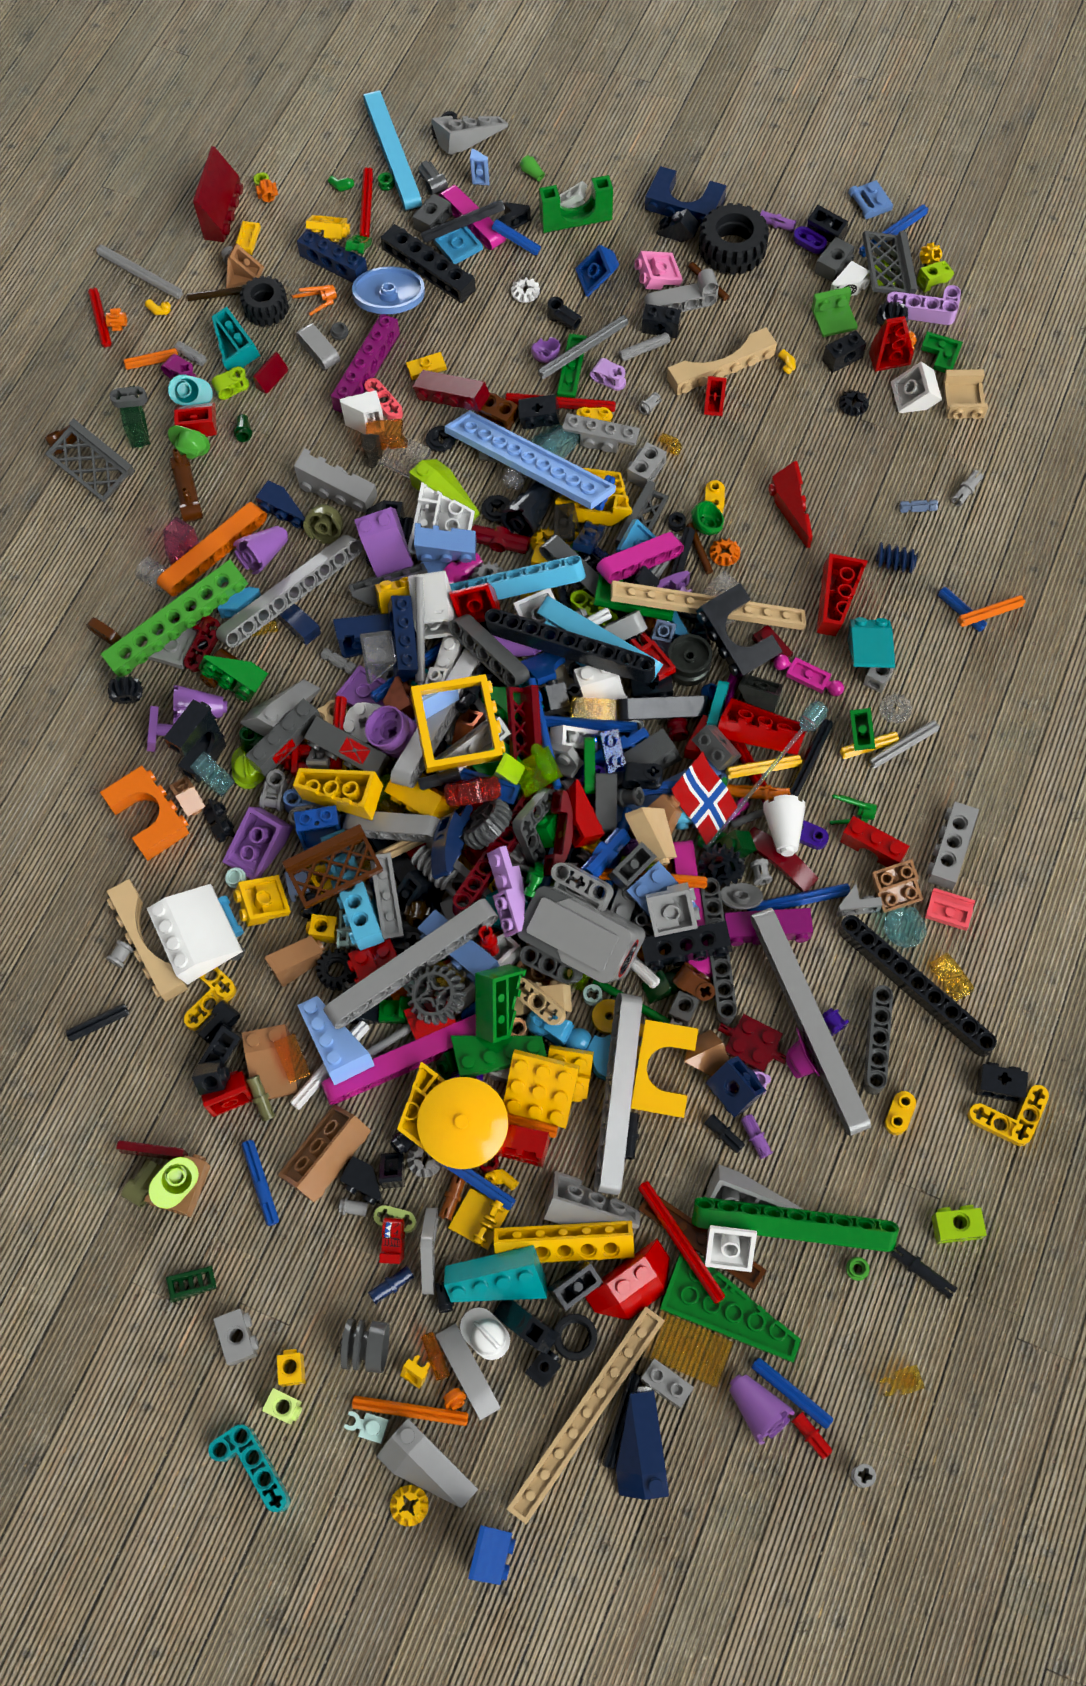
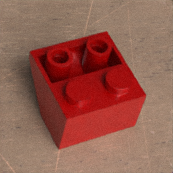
(197, 417)

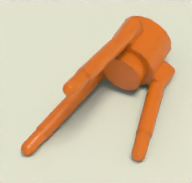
(326, 293)

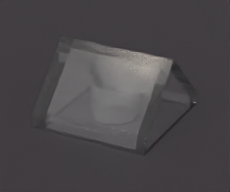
(377, 653)

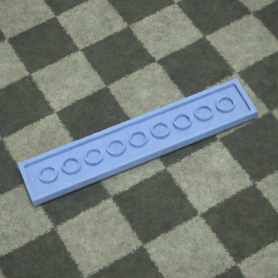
(530, 459)

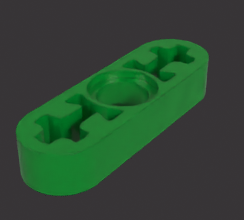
(589, 765)

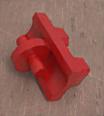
(295, 760)

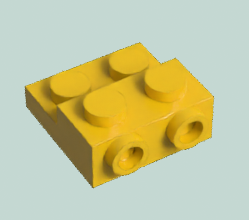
(334, 227)
(261, 900)
(578, 1057)

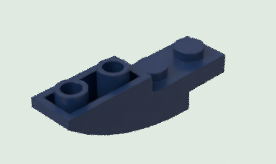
(447, 841)

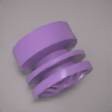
(389, 730)

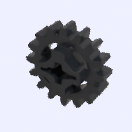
(722, 864)

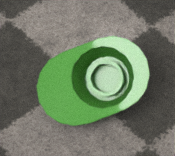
(188, 441)

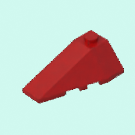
(891, 345)
(787, 496)

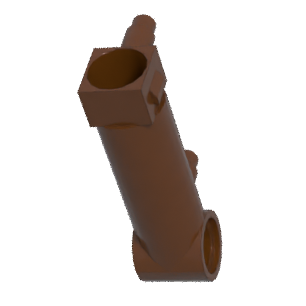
(185, 487)

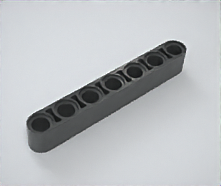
(719, 980)

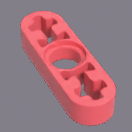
(383, 392)

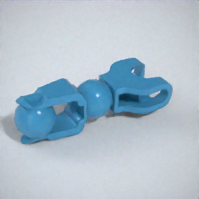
(573, 1038)

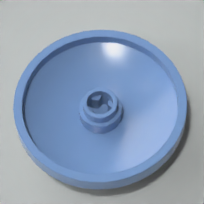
(388, 290)

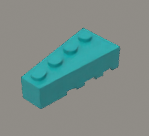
(499, 1276)

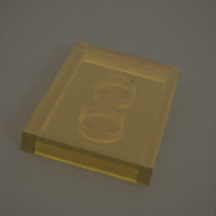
(691, 1350)

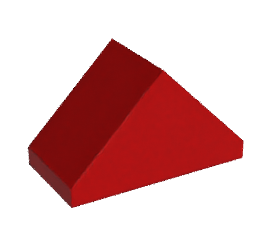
(715, 396)

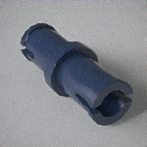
(391, 1284)

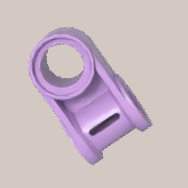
(609, 374)

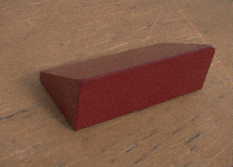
(270, 373)

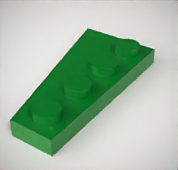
(603, 599)

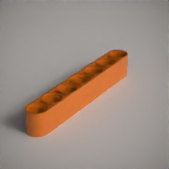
(211, 549)

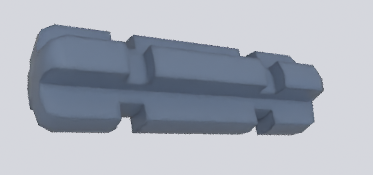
(918, 506)

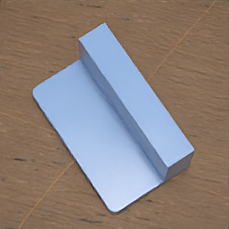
(438, 701)

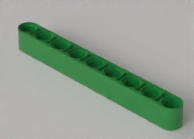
(797, 1224)

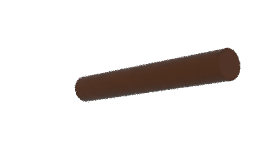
(721, 293)
(700, 551)

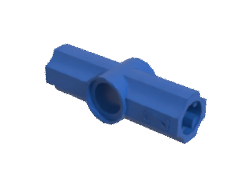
(607, 852)

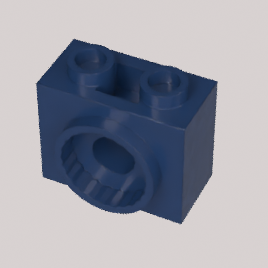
(724, 1086)

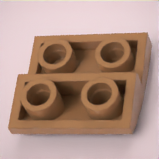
(897, 885)

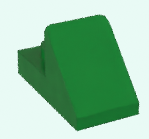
(392, 1011)

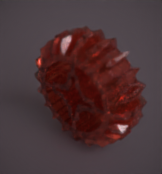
(472, 791)

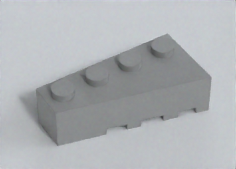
(334, 482)

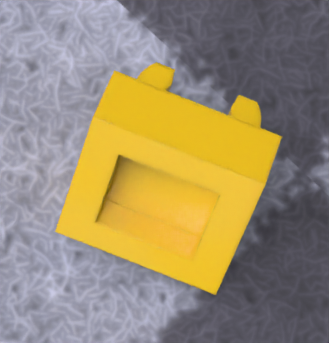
(414, 1373)

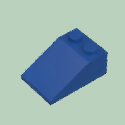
(491, 1555)

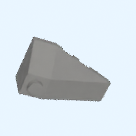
(270, 712)
(735, 1186)

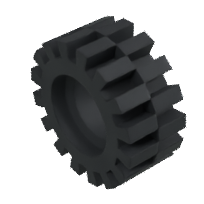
(326, 962)

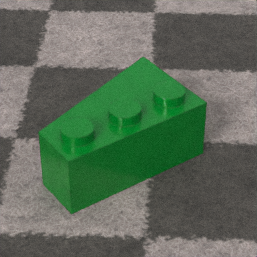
(495, 1001)

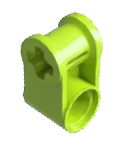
(229, 384)

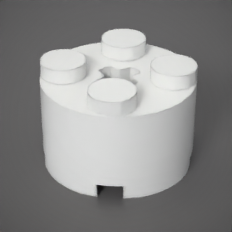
(357, 718)

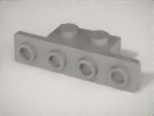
(600, 433)

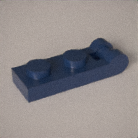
(588, 537)

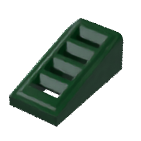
(170, 1280)

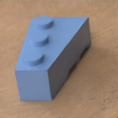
(444, 545)

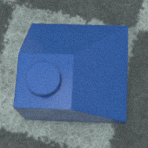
(596, 268)

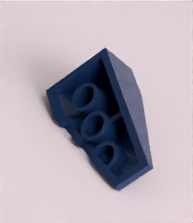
(641, 1456)

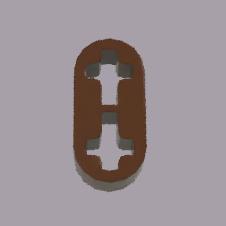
(103, 631)

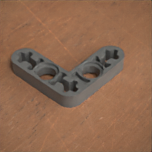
(525, 825)

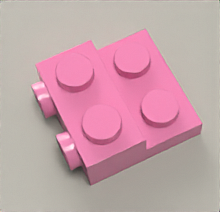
(657, 269)

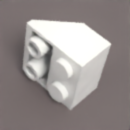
(361, 409)

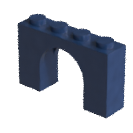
(662, 202)

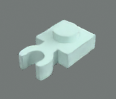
(371, 1427)

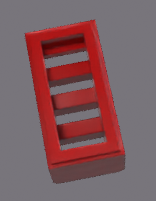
(691, 750)

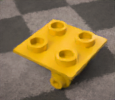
(478, 1218)

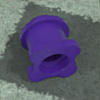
(834, 1021)

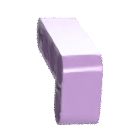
(930, 308)

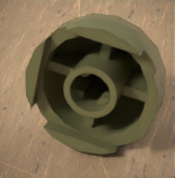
(323, 523)

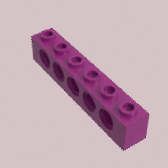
(367, 359)

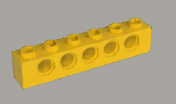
(570, 1241)

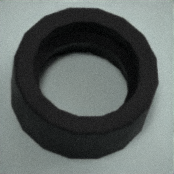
(588, 1324)

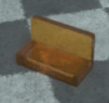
(389, 432)
(292, 1057)

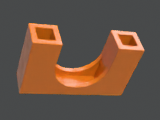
(138, 787)

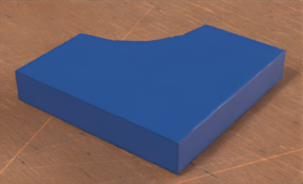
(543, 667)

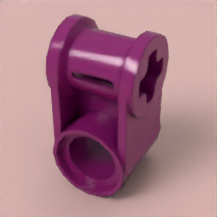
(177, 366)

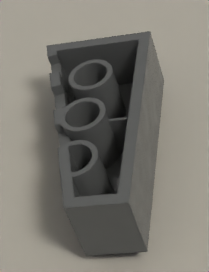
(654, 749)

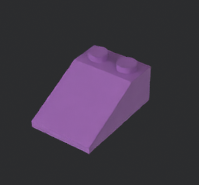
(384, 541)
(257, 842)

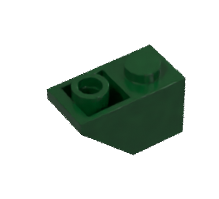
(740, 840)

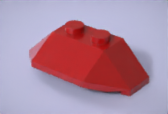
(632, 1283)

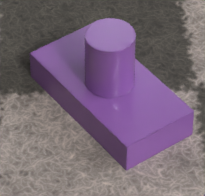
(155, 728)

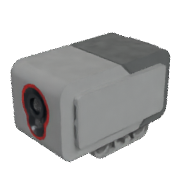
(581, 927)

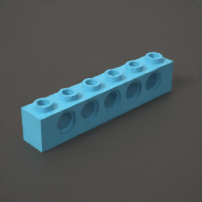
(369, 933)

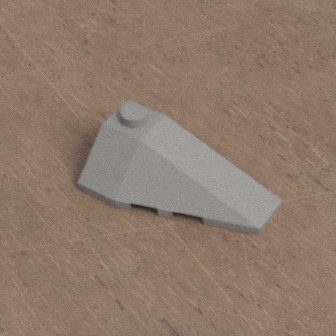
(463, 133)
(574, 1204)
(420, 1462)

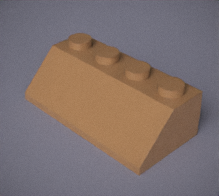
(324, 1153)

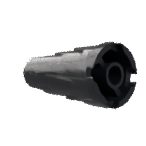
(527, 509)

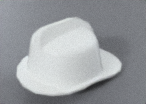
(485, 1333)

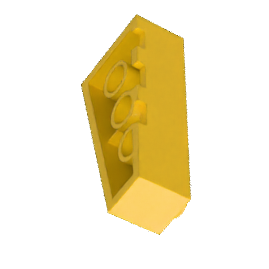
(347, 789)

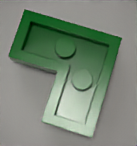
(945, 348)

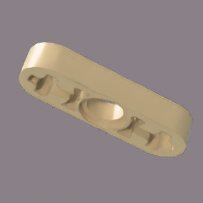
(546, 1015)

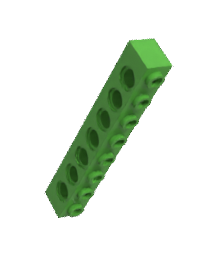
(164, 619)

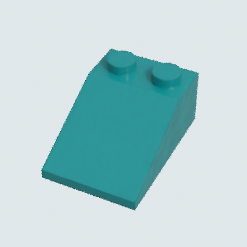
(871, 643)

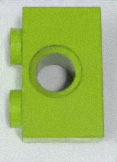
(946, 1231)

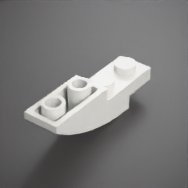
(447, 657)

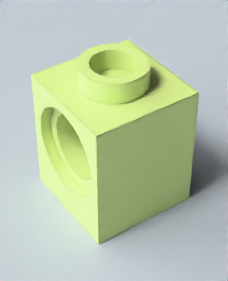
(272, 1406)

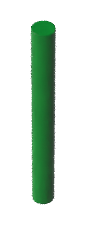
(645, 1009)

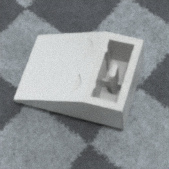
(437, 604)

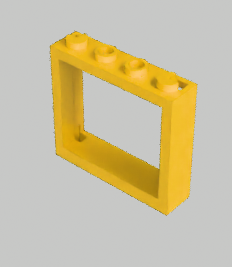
(464, 760)

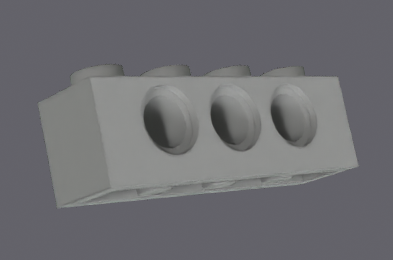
(965, 817)

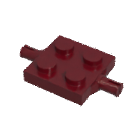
(753, 1043)

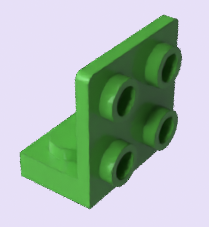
(833, 312)

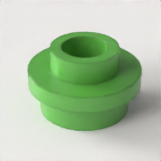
(864, 1268)

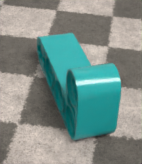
(254, 1471)

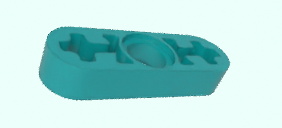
(718, 703)

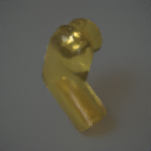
(671, 441)

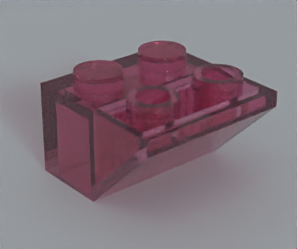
(178, 539)

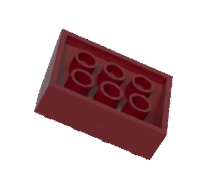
(217, 197)

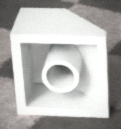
(916, 389)

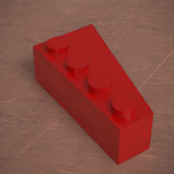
(759, 727)

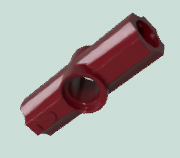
(501, 539)

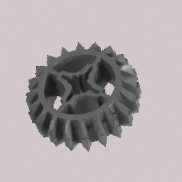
(486, 824)
(442, 1009)

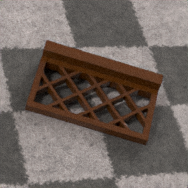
(321, 853)

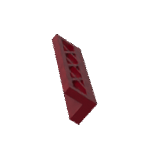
(531, 725)

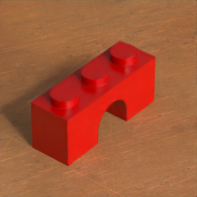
(863, 835)

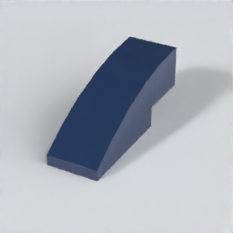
(300, 624)

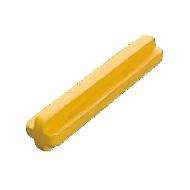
(880, 742)

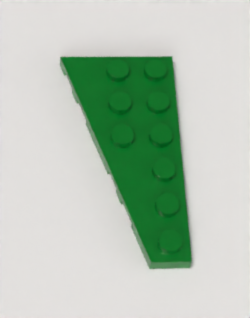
(733, 1317)

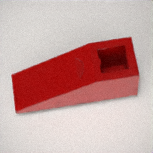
(585, 823)

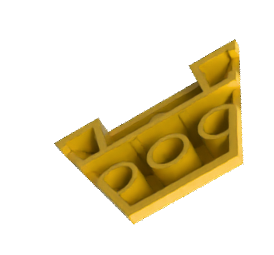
(615, 508)
(423, 1084)

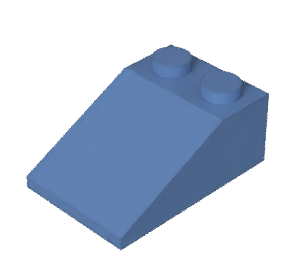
(652, 881)

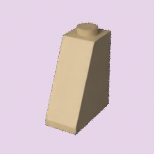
(652, 829)

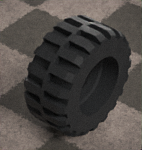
(737, 221)

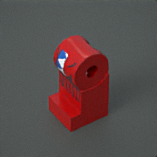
(392, 1241)

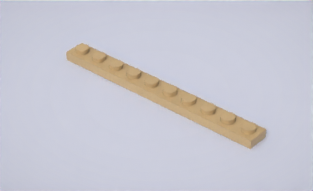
(690, 602)
(585, 1416)

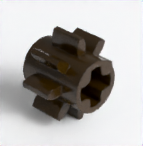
(416, 913)

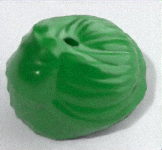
(707, 518)

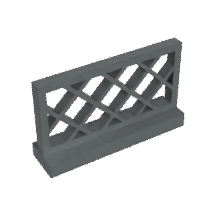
(902, 264)
(103, 451)

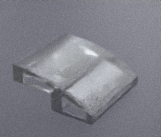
(404, 459)

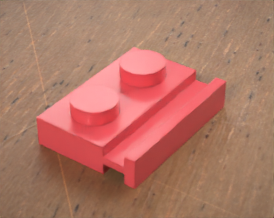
(950, 909)

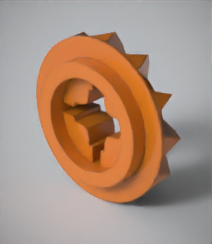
(724, 559)

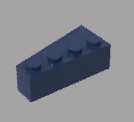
(349, 631)

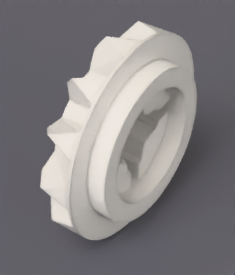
(531, 293)

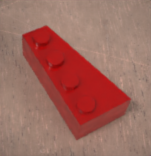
(838, 588)

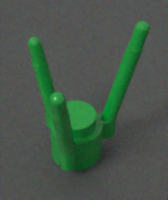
(865, 810)

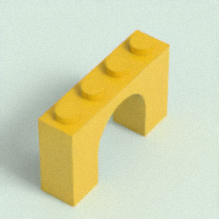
(645, 1094)

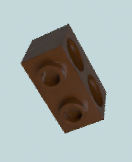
(499, 411)

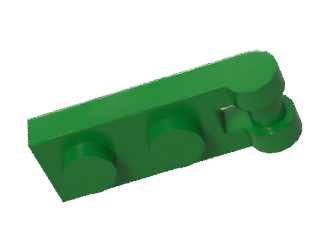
(358, 243)
(534, 878)

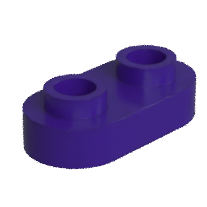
(810, 240)
(808, 836)

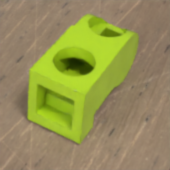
(934, 274)

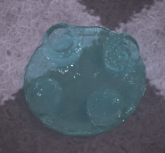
(905, 927)

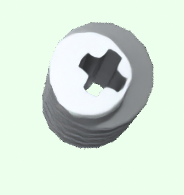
(422, 859)

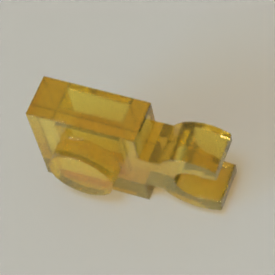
(906, 1380)

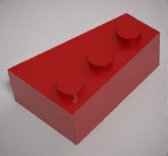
(525, 1145)

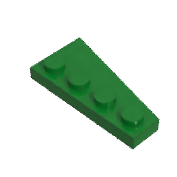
(479, 1056)

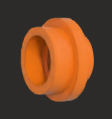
(454, 1399)

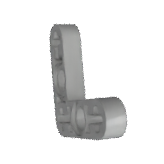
(427, 1250)

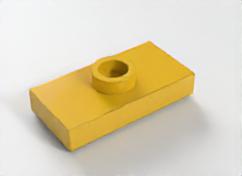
(248, 236)
(430, 363)

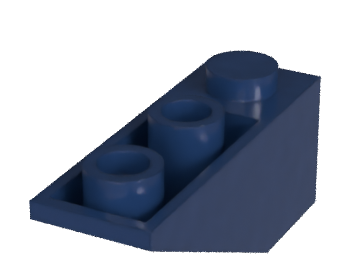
(278, 502)

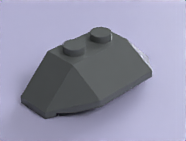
(365, 589)

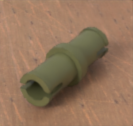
(260, 1097)

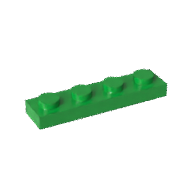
(571, 372)

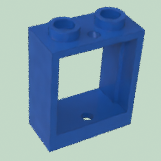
(308, 832)

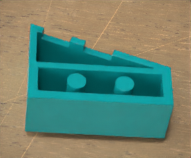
(234, 343)

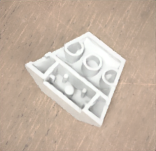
(439, 511)

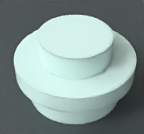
(234, 876)

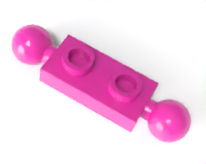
(808, 675)

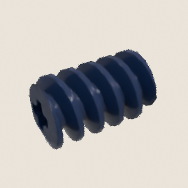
(896, 558)

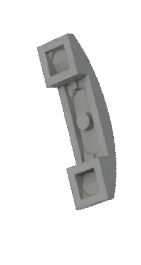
(468, 1372)

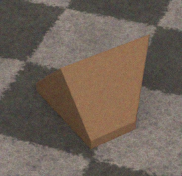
(241, 267)
(708, 1054)

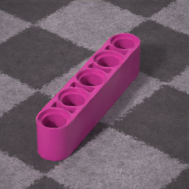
(481, 229)
(649, 554)

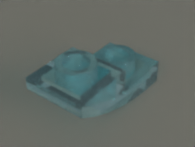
(212, 774)

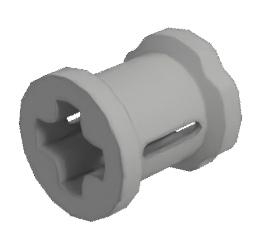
(757, 865)
(119, 954)
(869, 1471)

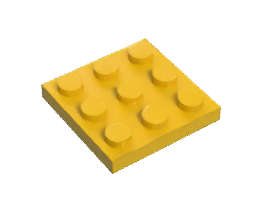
(540, 1088)

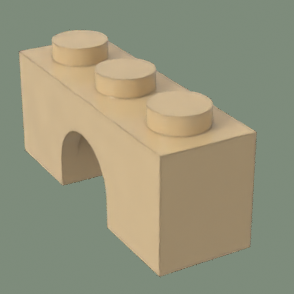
(556, 990)

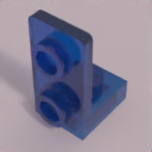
(611, 750)

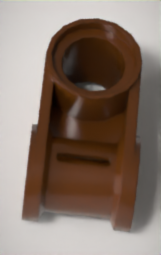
(691, 980)

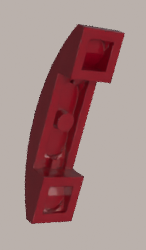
(564, 831)
(792, 866)

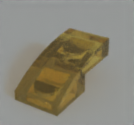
(952, 976)

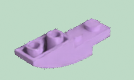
(511, 896)

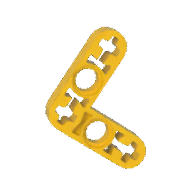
(214, 993)
(1012, 1125)

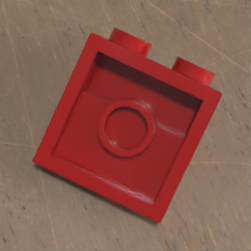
(370, 959)

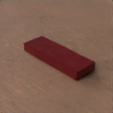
(150, 1150)

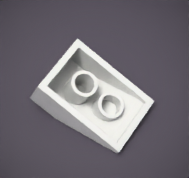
(599, 684)

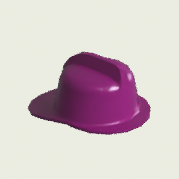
(799, 1059)

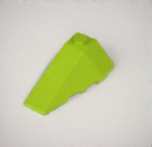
(440, 479)

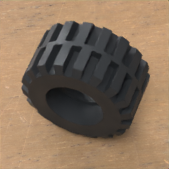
(261, 290)

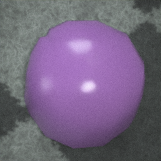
(545, 350)

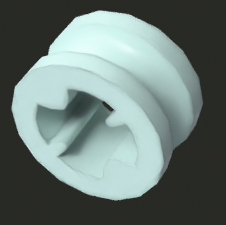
(594, 988)

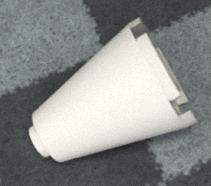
(785, 822)

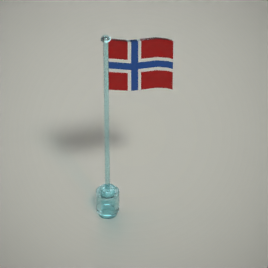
(707, 798)

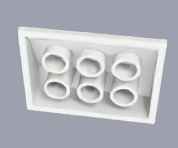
(194, 932)

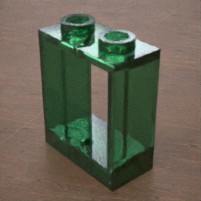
(135, 425)

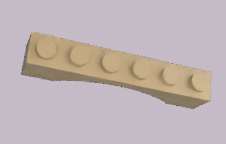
(690, 375)
(129, 906)

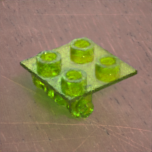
(539, 770)

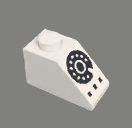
(853, 276)

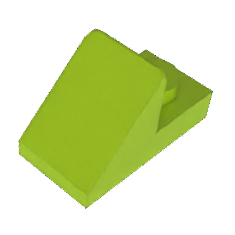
(509, 769)

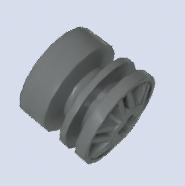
(365, 1345)

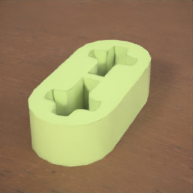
(396, 1213)

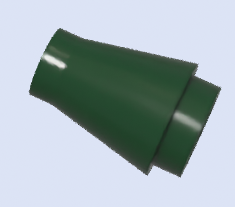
(242, 429)

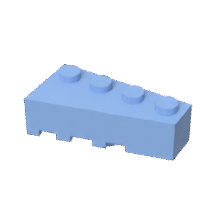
(337, 1047)

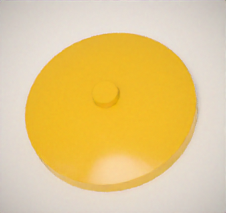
(462, 1123)

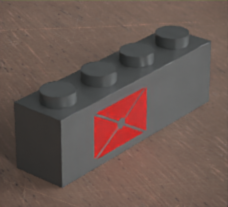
(282, 738)
(346, 747)

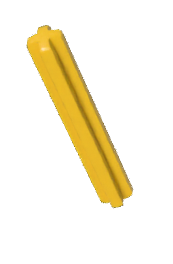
(762, 766)

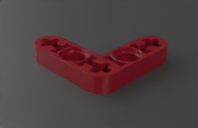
(202, 629)

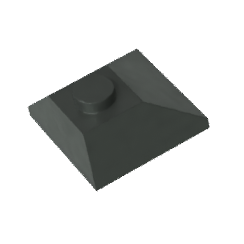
(760, 692)

